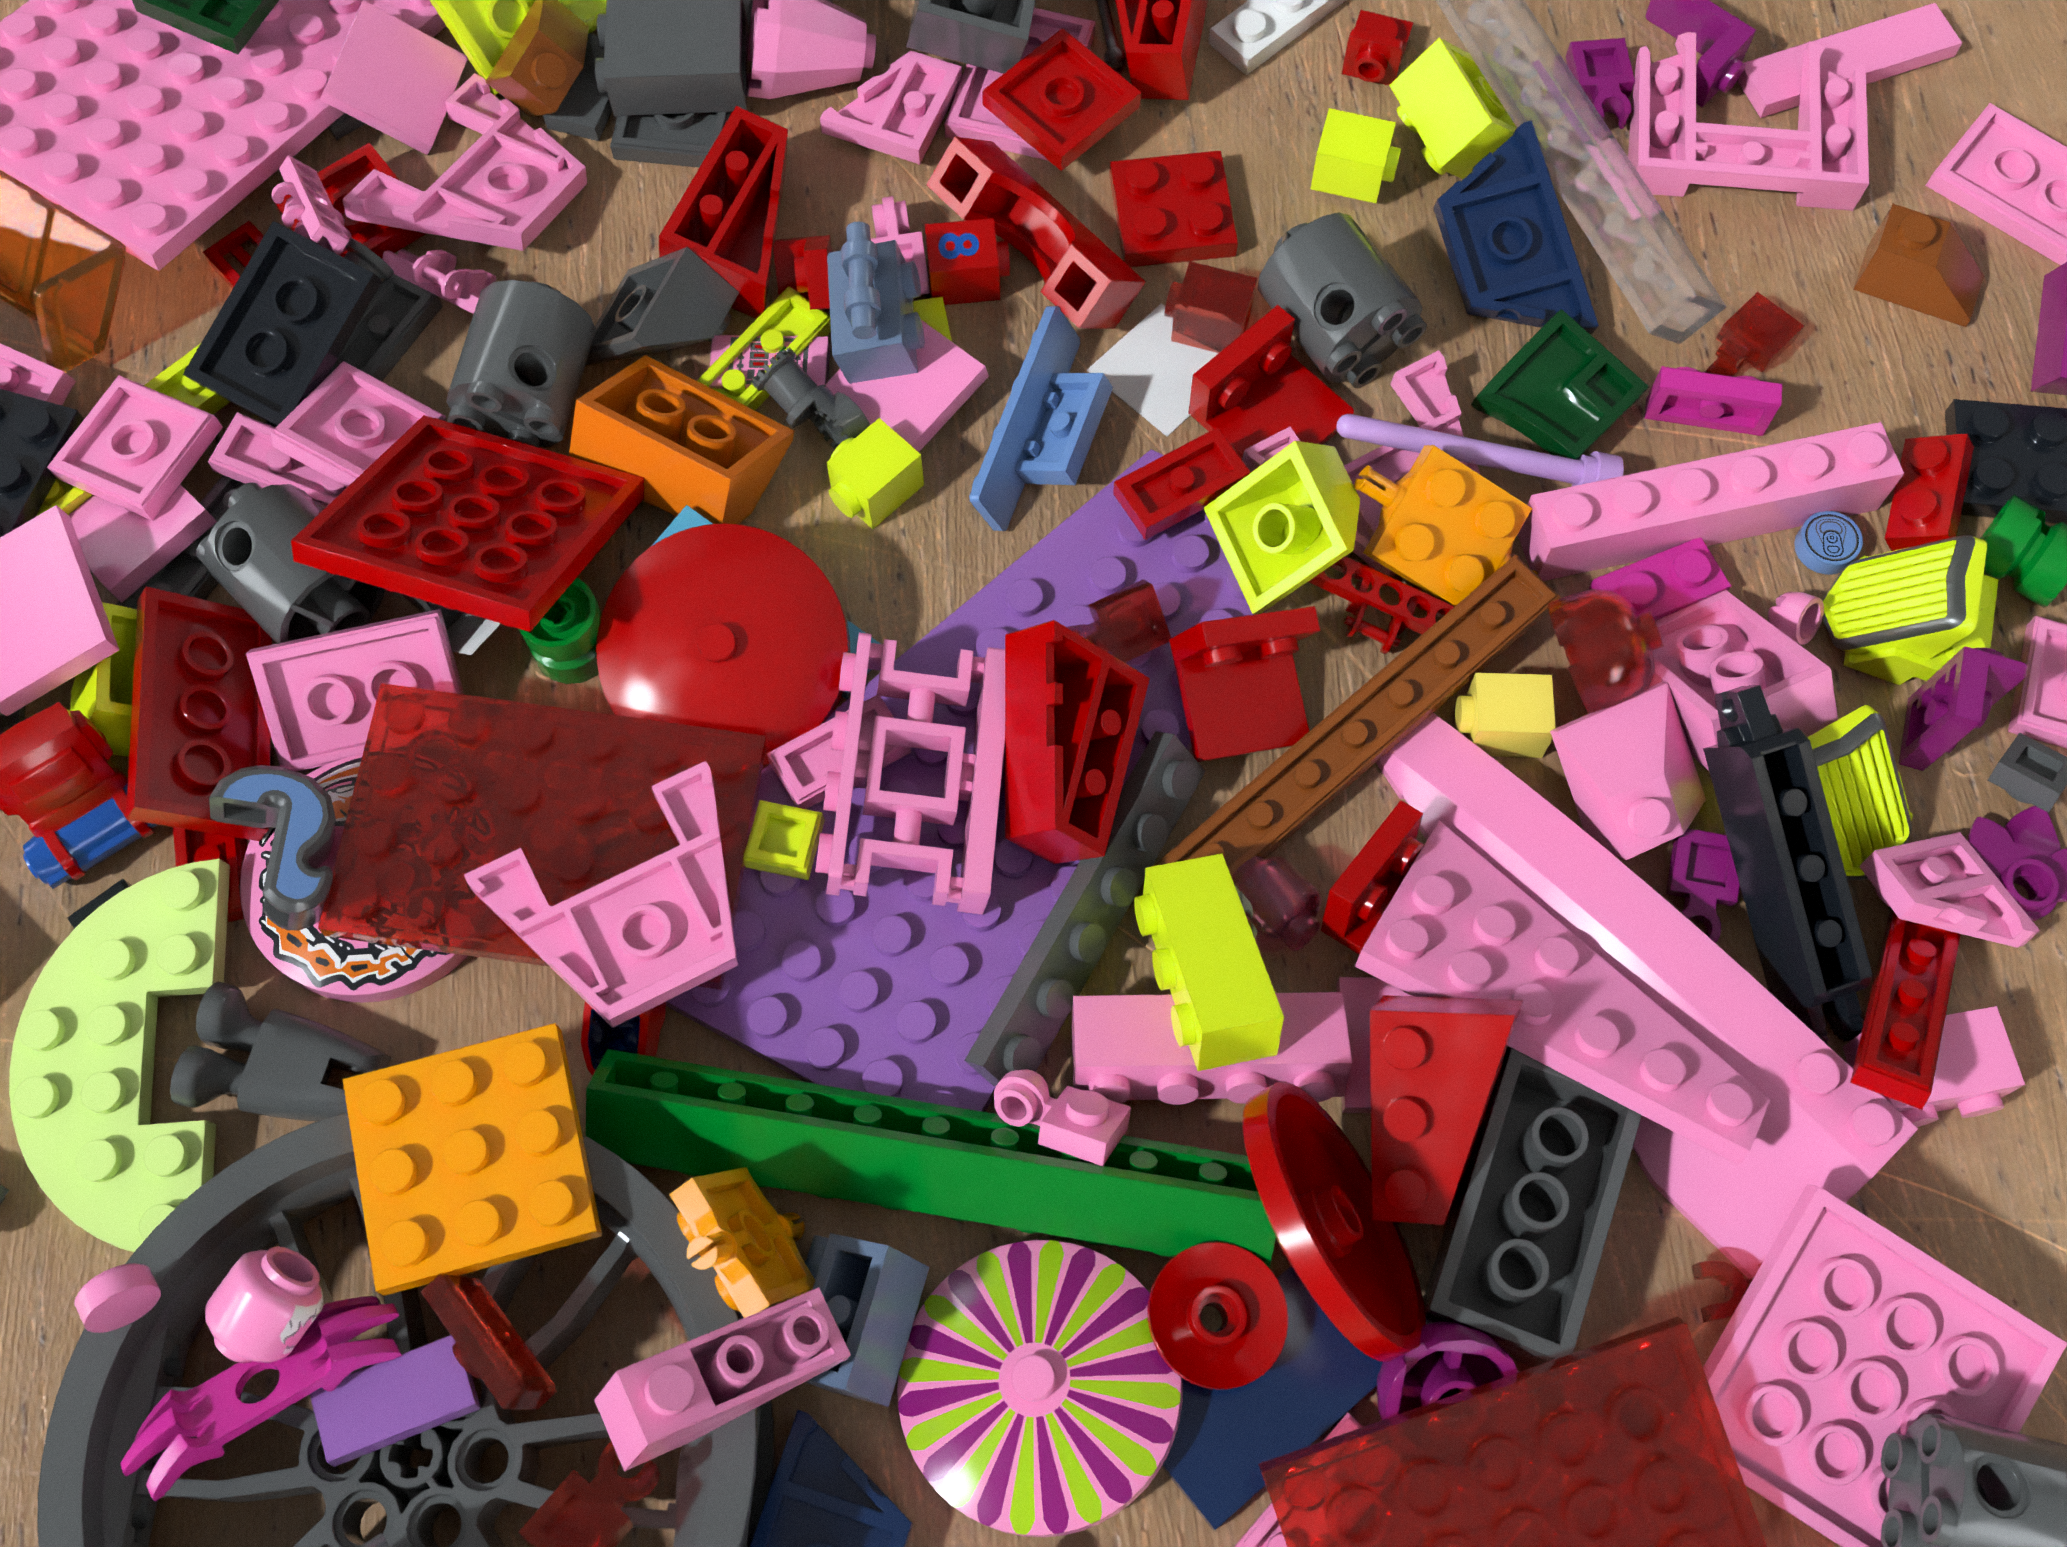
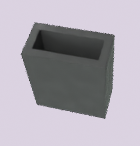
(673, 56)

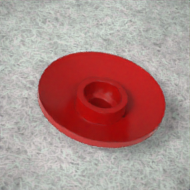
(1250, 1309)

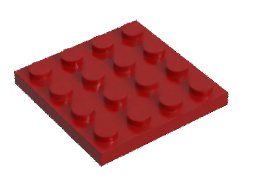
(471, 522)

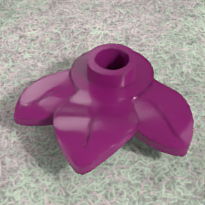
(2025, 855)

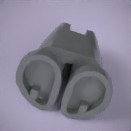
(285, 1066)

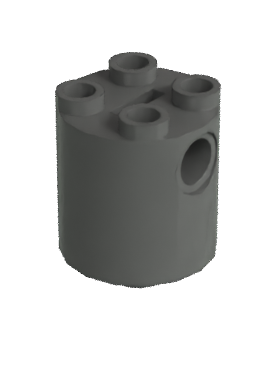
(1343, 298)
(521, 363)
(255, 564)
(1973, 1487)

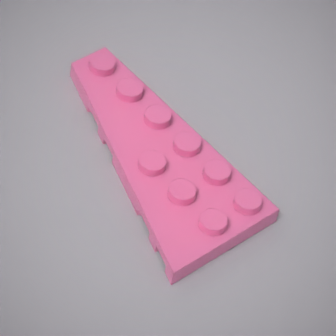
(1477, 935)

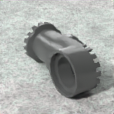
(803, 400)

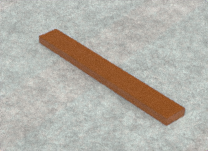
(1372, 719)

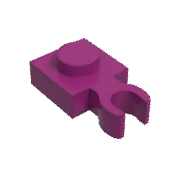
(1604, 74)
(1703, 875)

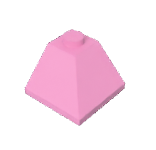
(1631, 772)

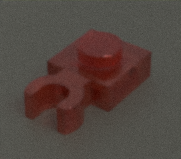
(590, 1512)

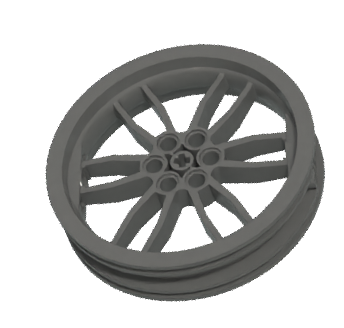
(266, 1201)

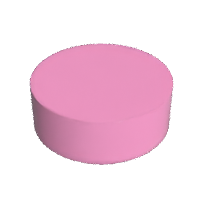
(117, 1297)

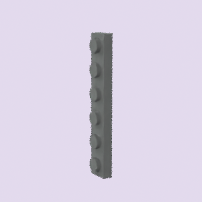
(1087, 913)

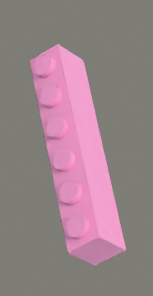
(1708, 499)

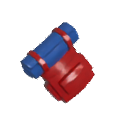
(67, 792)

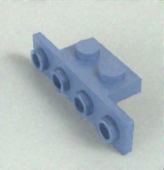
(1043, 425)

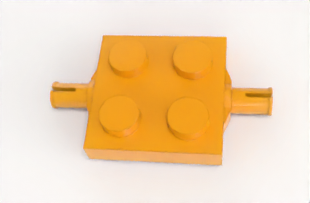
(1442, 525)
(742, 1240)

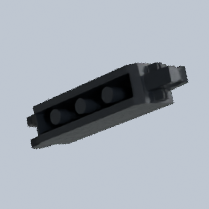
(1788, 864)

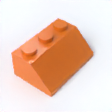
(682, 440)

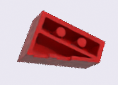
(1161, 44)
(735, 207)
(1066, 740)
(1428, 1097)

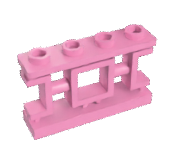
(967, 776)

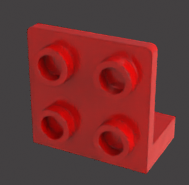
(1262, 389)
(1243, 682)
(1372, 879)

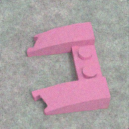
(1819, 161)

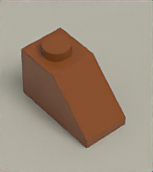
(541, 59)
(1921, 266)

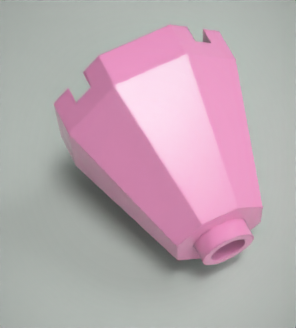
(805, 47)

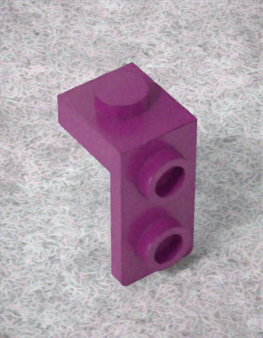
(1719, 39)

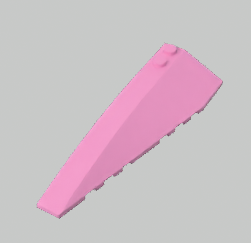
(1816, 1120)

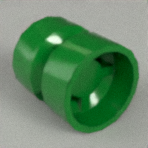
(2027, 551)
(567, 636)

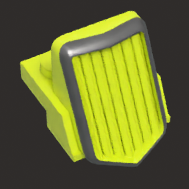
(1912, 608)
(1861, 787)

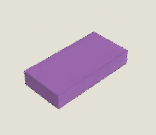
(393, 1401)

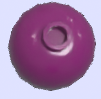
(1445, 1364)

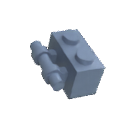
(873, 308)
(874, 1304)

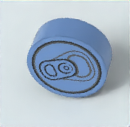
(1828, 542)

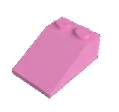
(1729, 646)

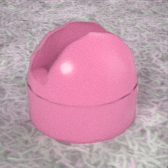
(1797, 615)

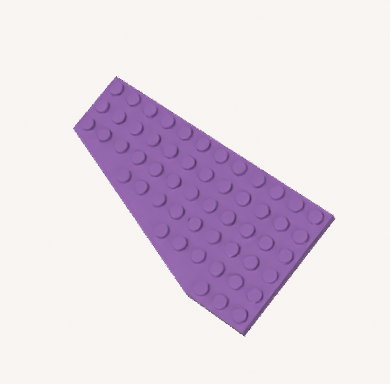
(886, 983)

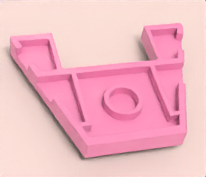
(494, 193)
(1429, 401)
(641, 930)

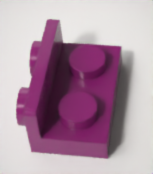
(1955, 703)

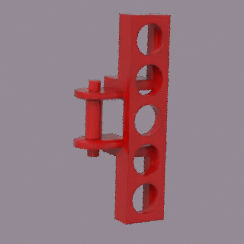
(1359, 600)

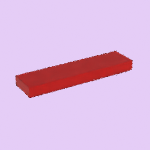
(1906, 1011)

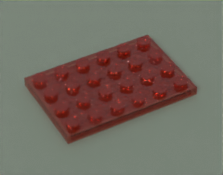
(477, 777)
(1560, 1455)

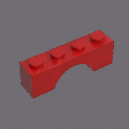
(1076, 266)

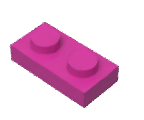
(1713, 400)
(1668, 579)

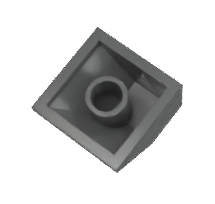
(663, 308)

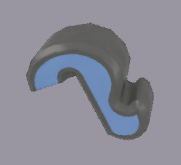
(301, 841)

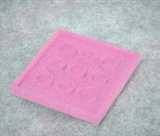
(1856, 1343)

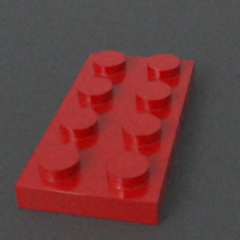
(192, 710)

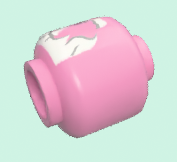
(264, 1305)

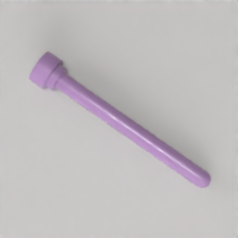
(1390, 434)

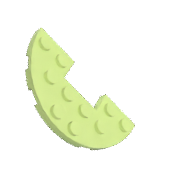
(90, 1052)

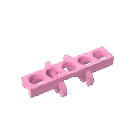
(310, 206)
(437, 275)

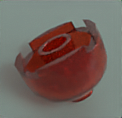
(1605, 645)

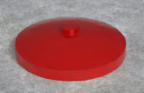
(724, 635)
(1322, 1217)

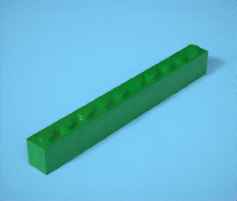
(920, 1157)

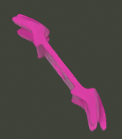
(215, 1407)

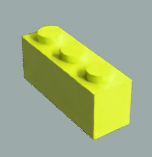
(1209, 963)

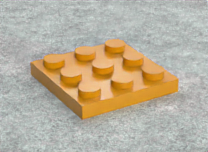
(470, 1159)

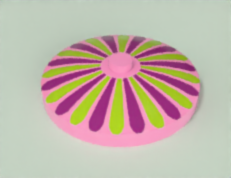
(1037, 1389)

